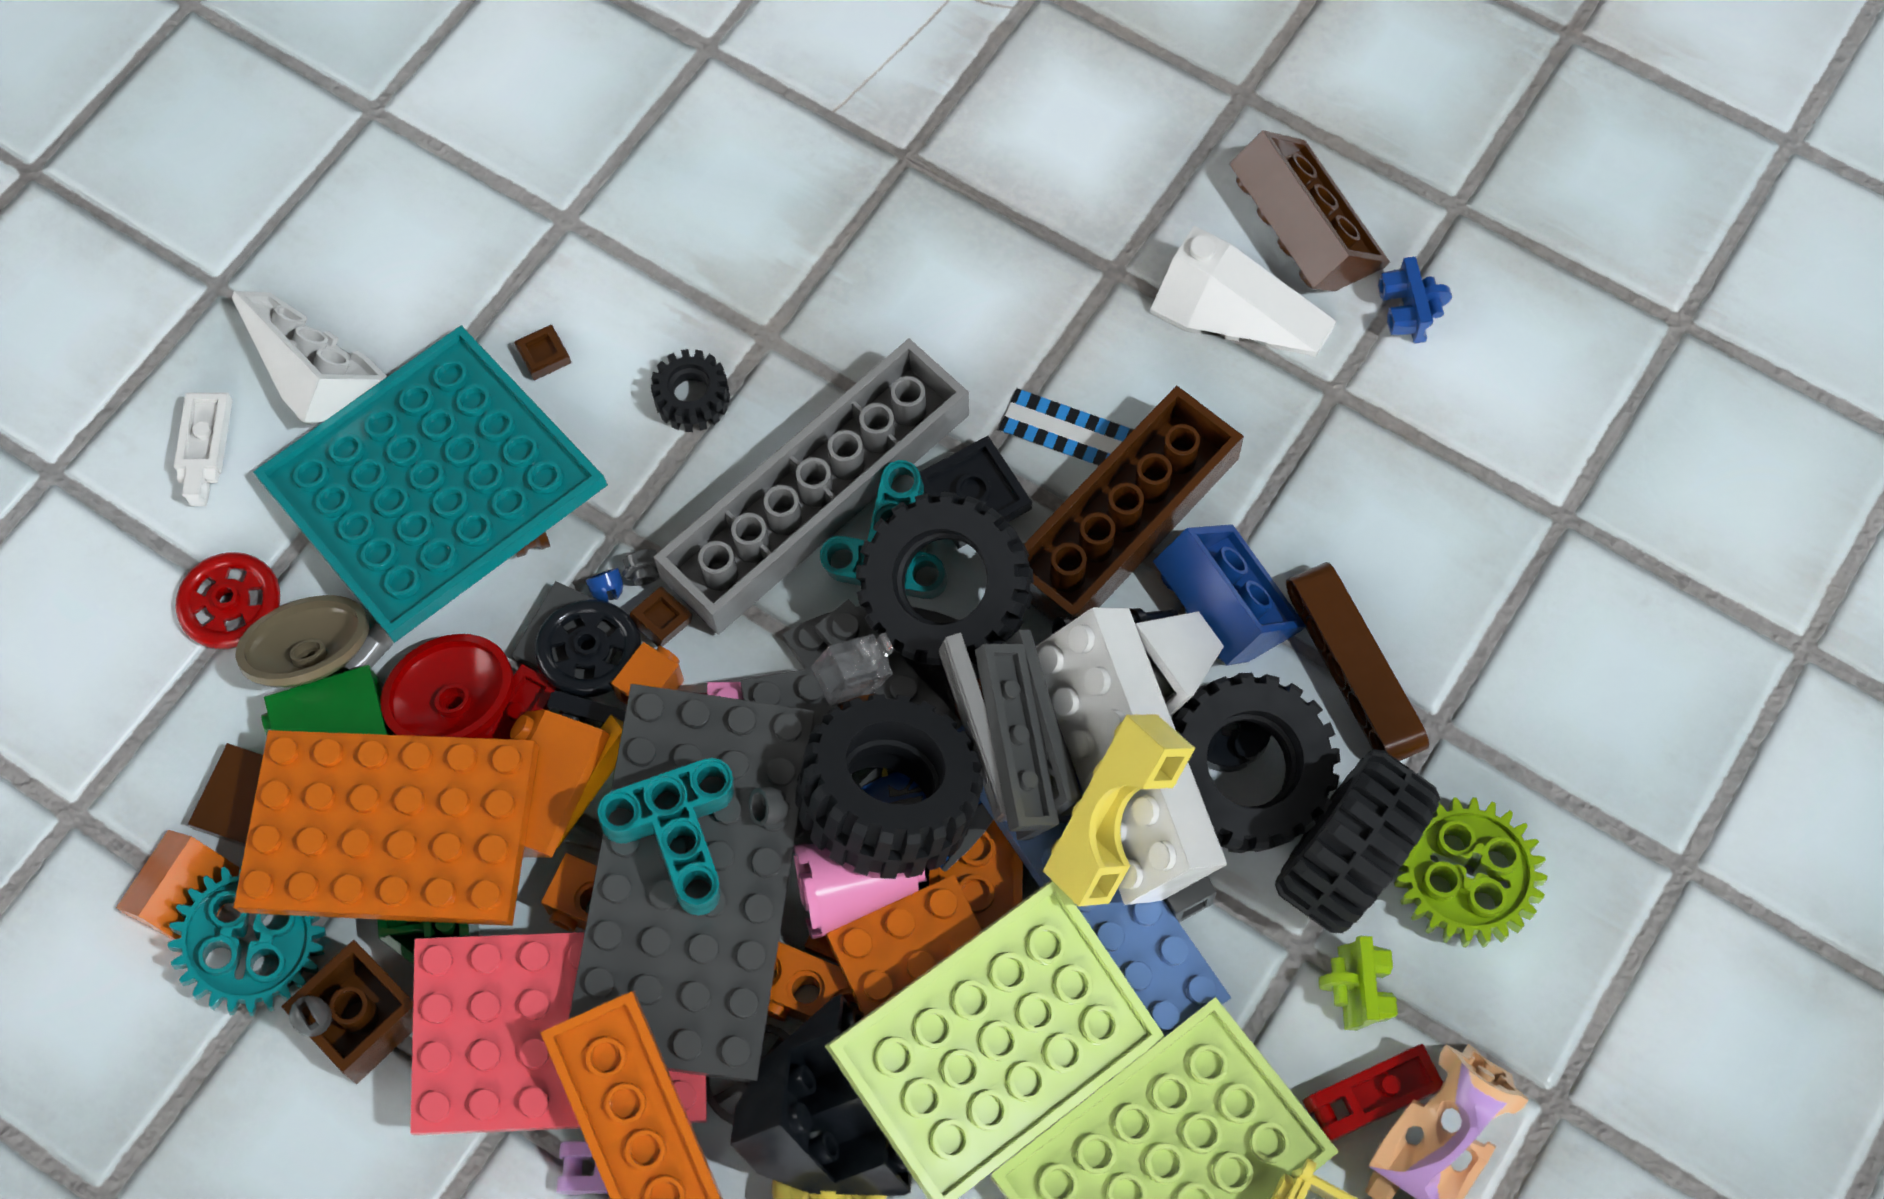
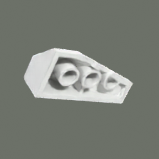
(1229, 294)

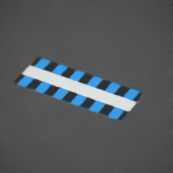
(1062, 427)

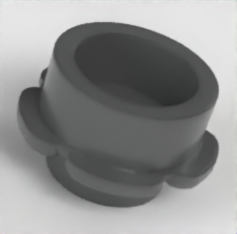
(641, 567)

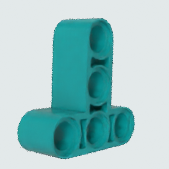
(885, 501)
(673, 823)

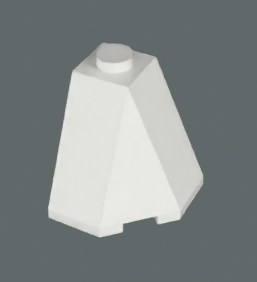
(1180, 654)

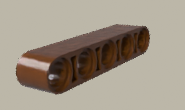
(1356, 662)

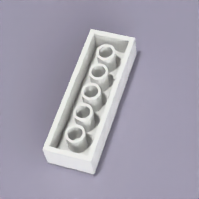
(1094, 680)

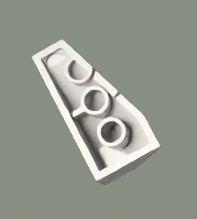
(303, 362)

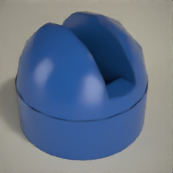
(604, 582)

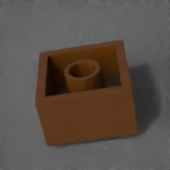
(367, 1011)

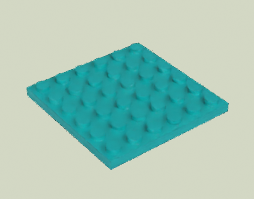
(429, 481)

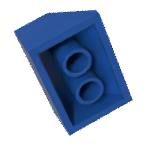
(1228, 585)

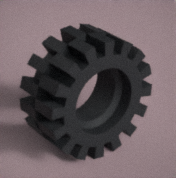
(687, 369)

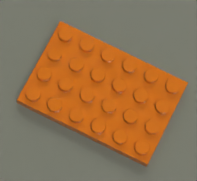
(388, 827)

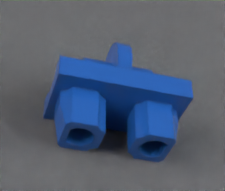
(1420, 298)

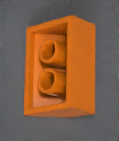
(562, 771)

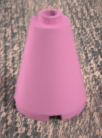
(840, 895)

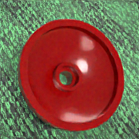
(448, 688)

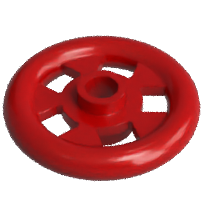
(217, 568)

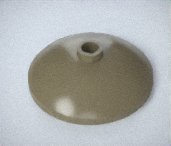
(302, 641)

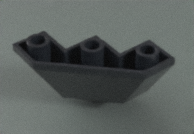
(809, 1123)

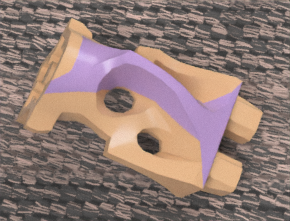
(1424, 1170)

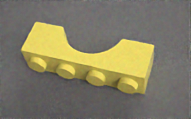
(1089, 854)

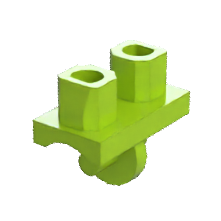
(1356, 984)

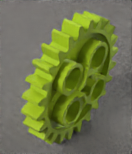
(1458, 909)

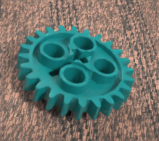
(204, 932)

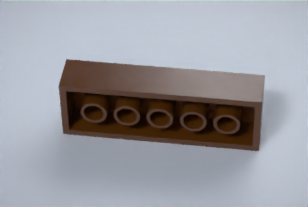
(1129, 505)

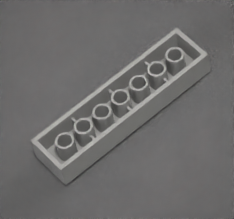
(811, 486)

